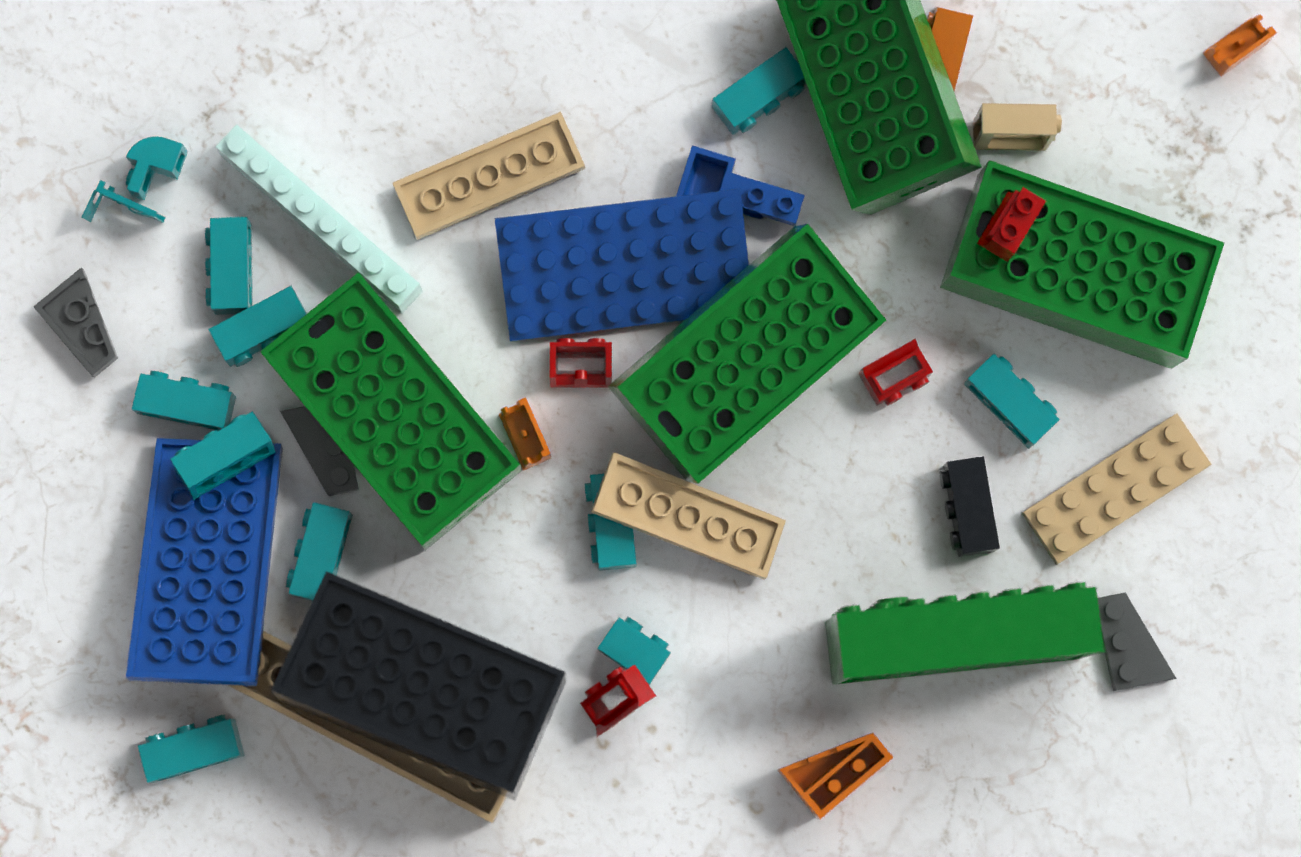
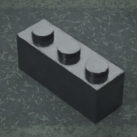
(969, 506)

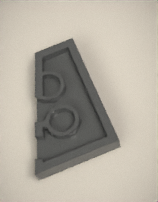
(79, 323)
(325, 457)
(1128, 645)

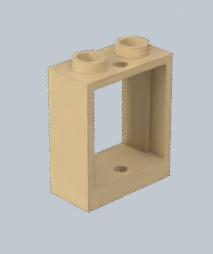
(1016, 126)

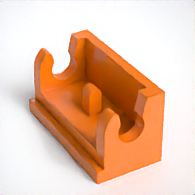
(1239, 45)
(524, 434)

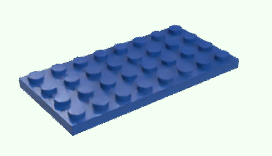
(618, 262)
(204, 575)

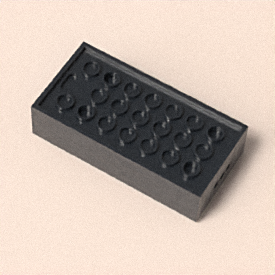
(420, 685)

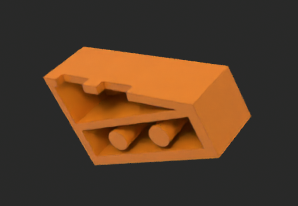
(951, 36)
(835, 773)

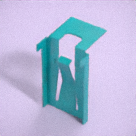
(91, 207)

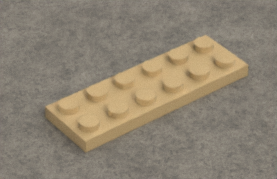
(488, 175)
(1116, 489)
(688, 516)

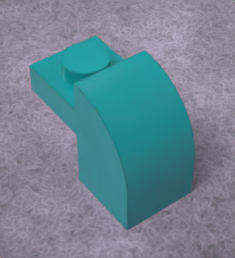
(150, 157)

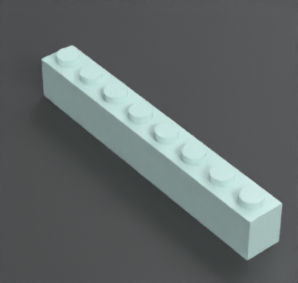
(319, 218)

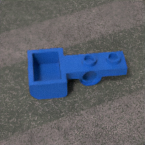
(713, 172)

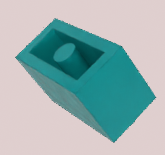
(631, 647)

